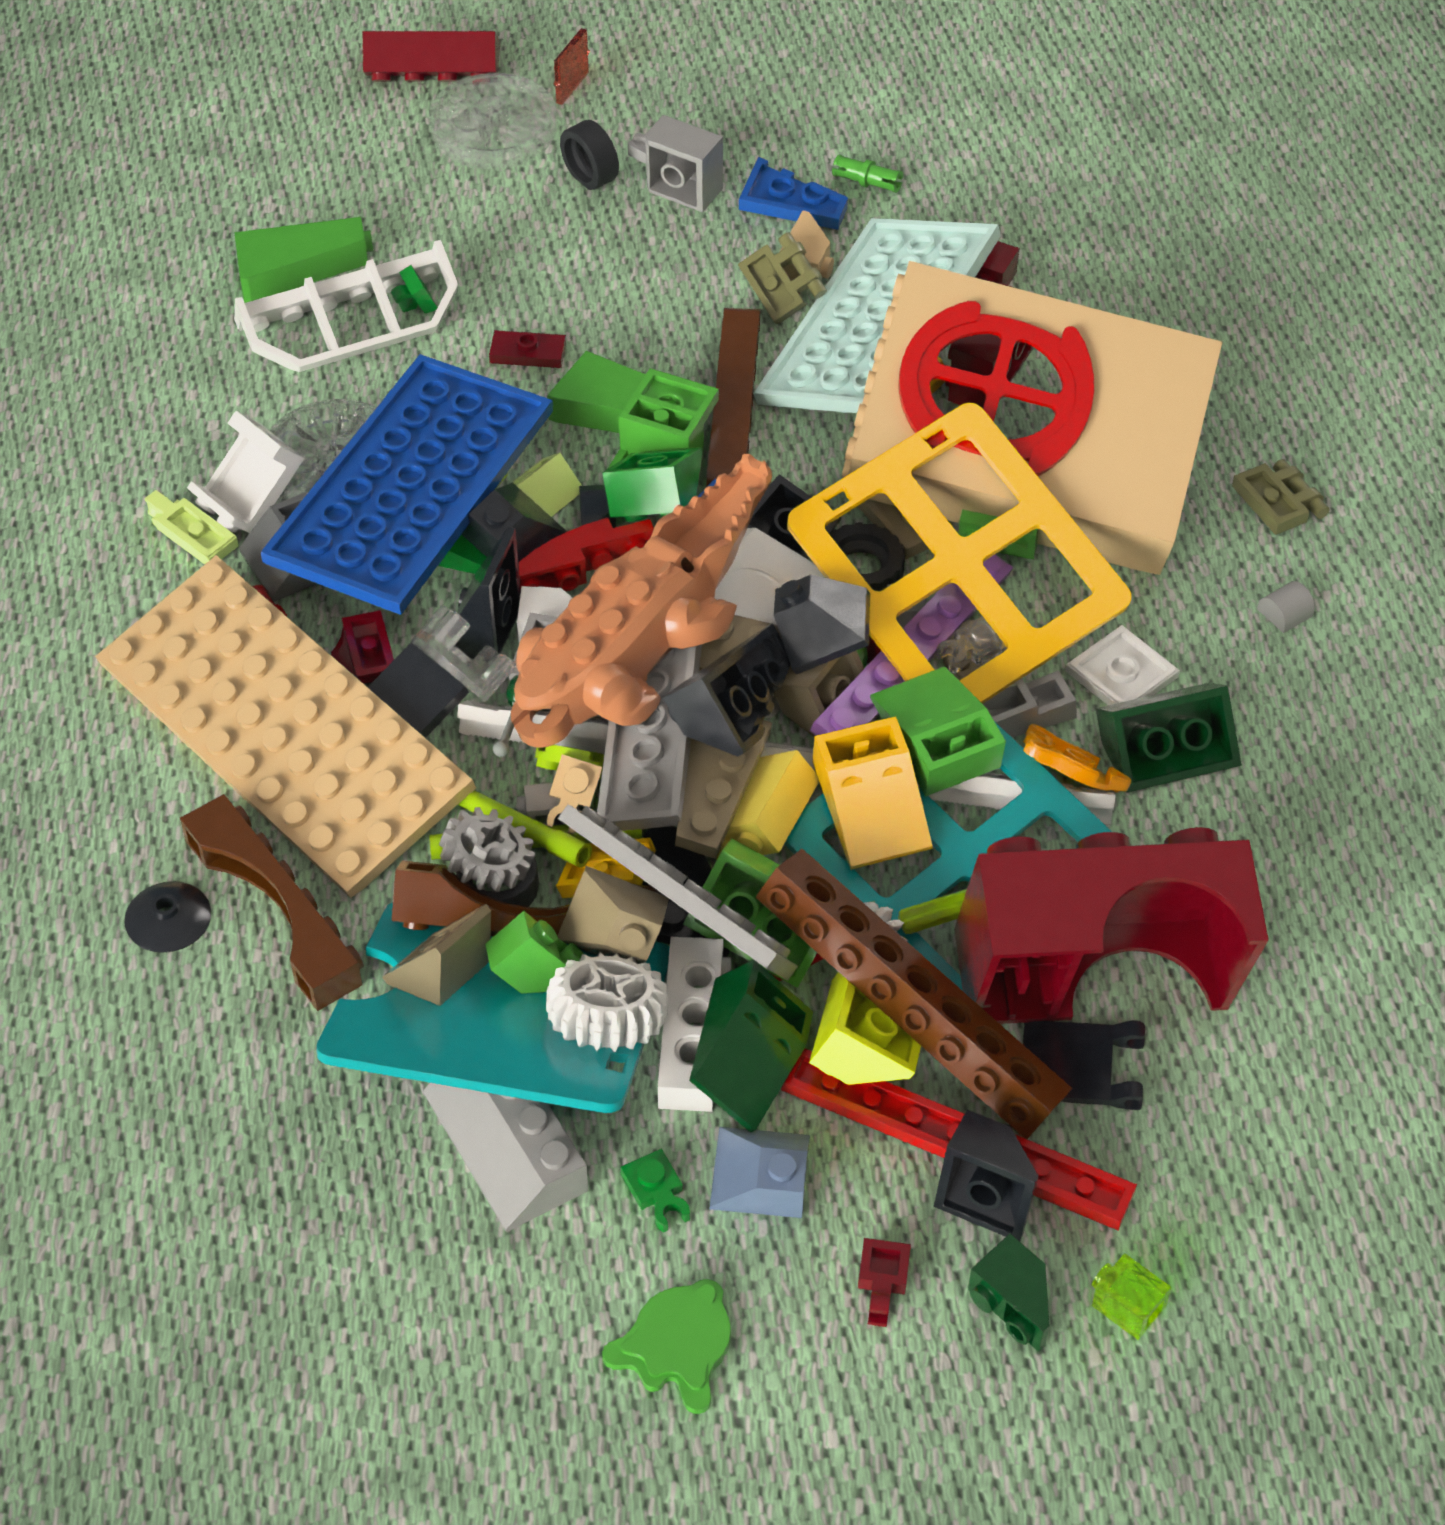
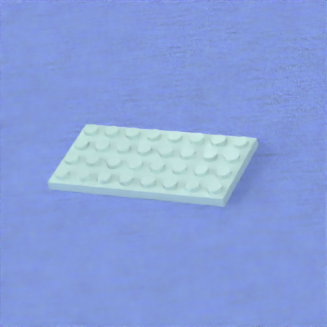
(837, 339)

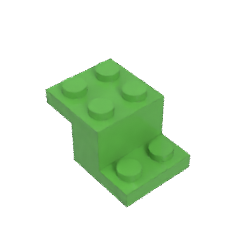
(665, 415)

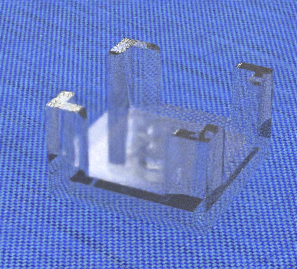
(438, 641)

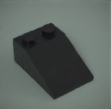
(492, 598)

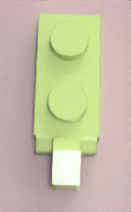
(190, 527)

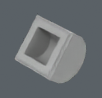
(1287, 606)

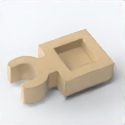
(573, 785)

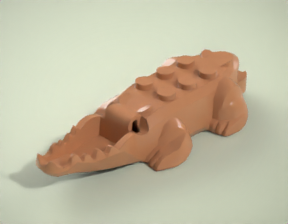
(635, 614)

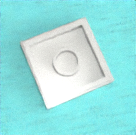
(1122, 668)

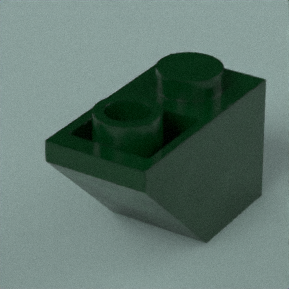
(1015, 1288)

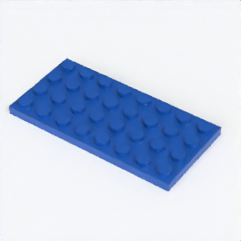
(407, 483)

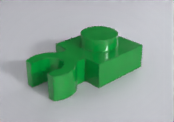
(656, 1183)

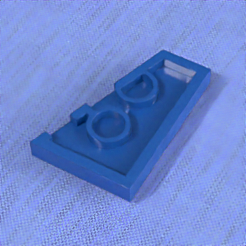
(785, 197)

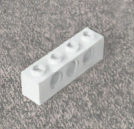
(689, 965)

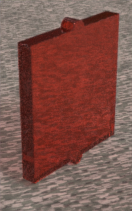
(571, 66)

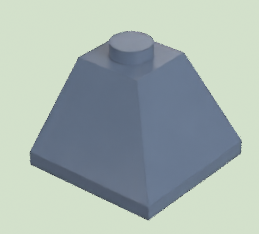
(760, 1172)

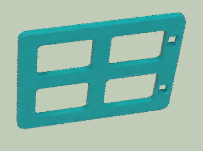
(958, 848)

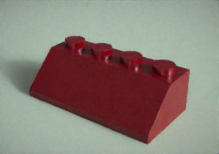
(429, 54)

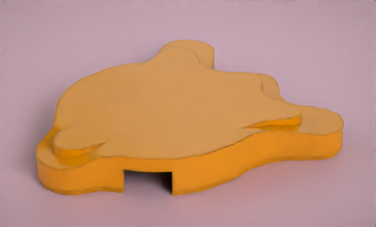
(1072, 760)

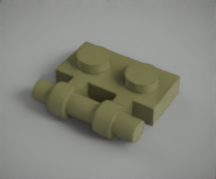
(771, 283)
(1273, 501)

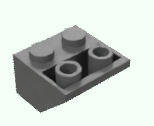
(276, 581)

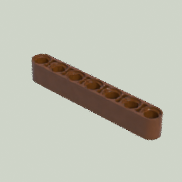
(736, 390)

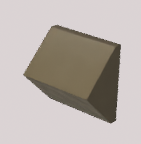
(445, 959)

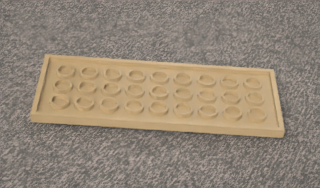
(286, 725)

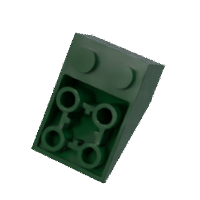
(749, 1042)

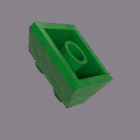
(652, 482)

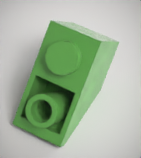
(528, 954)

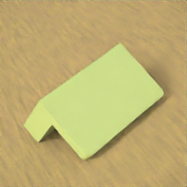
(550, 483)

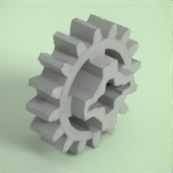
(486, 849)

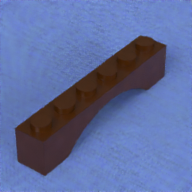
(434, 896)
(318, 958)

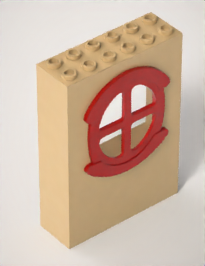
(1119, 427)

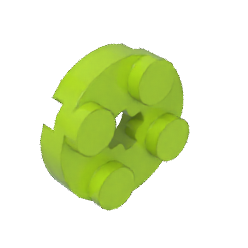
(550, 756)

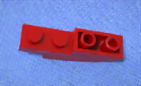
(568, 556)

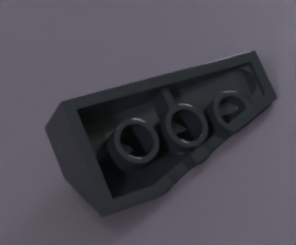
(732, 694)

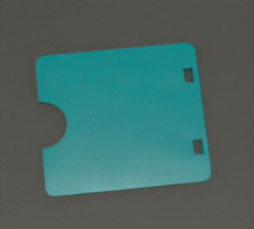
(478, 1038)

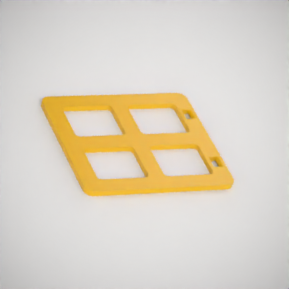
(962, 558)

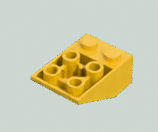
(871, 792)

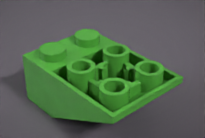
(944, 729)

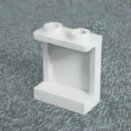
(248, 476)

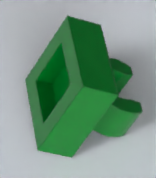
(413, 293)

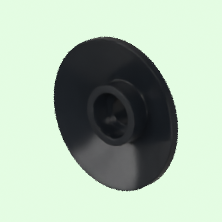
(172, 928)

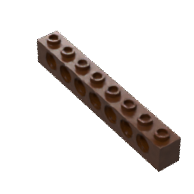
(913, 993)

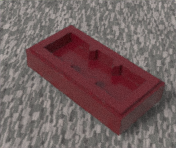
(527, 349)

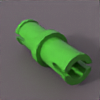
(867, 173)

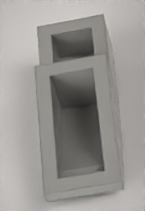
(1038, 702)

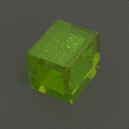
(1130, 1295)

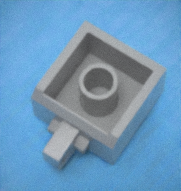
(681, 162)

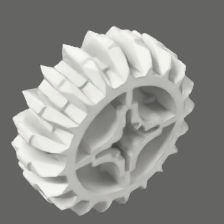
(607, 1001)

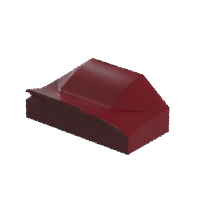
(364, 646)

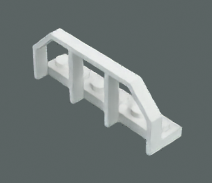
(326, 295)

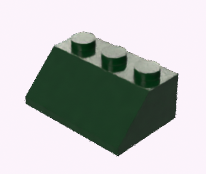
(1171, 735)

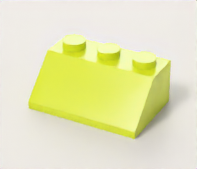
(860, 1041)

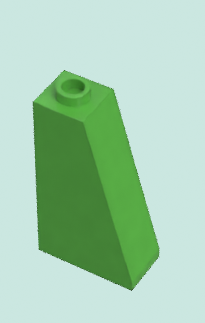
(286, 255)
(593, 393)

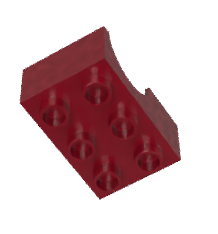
(1049, 915)

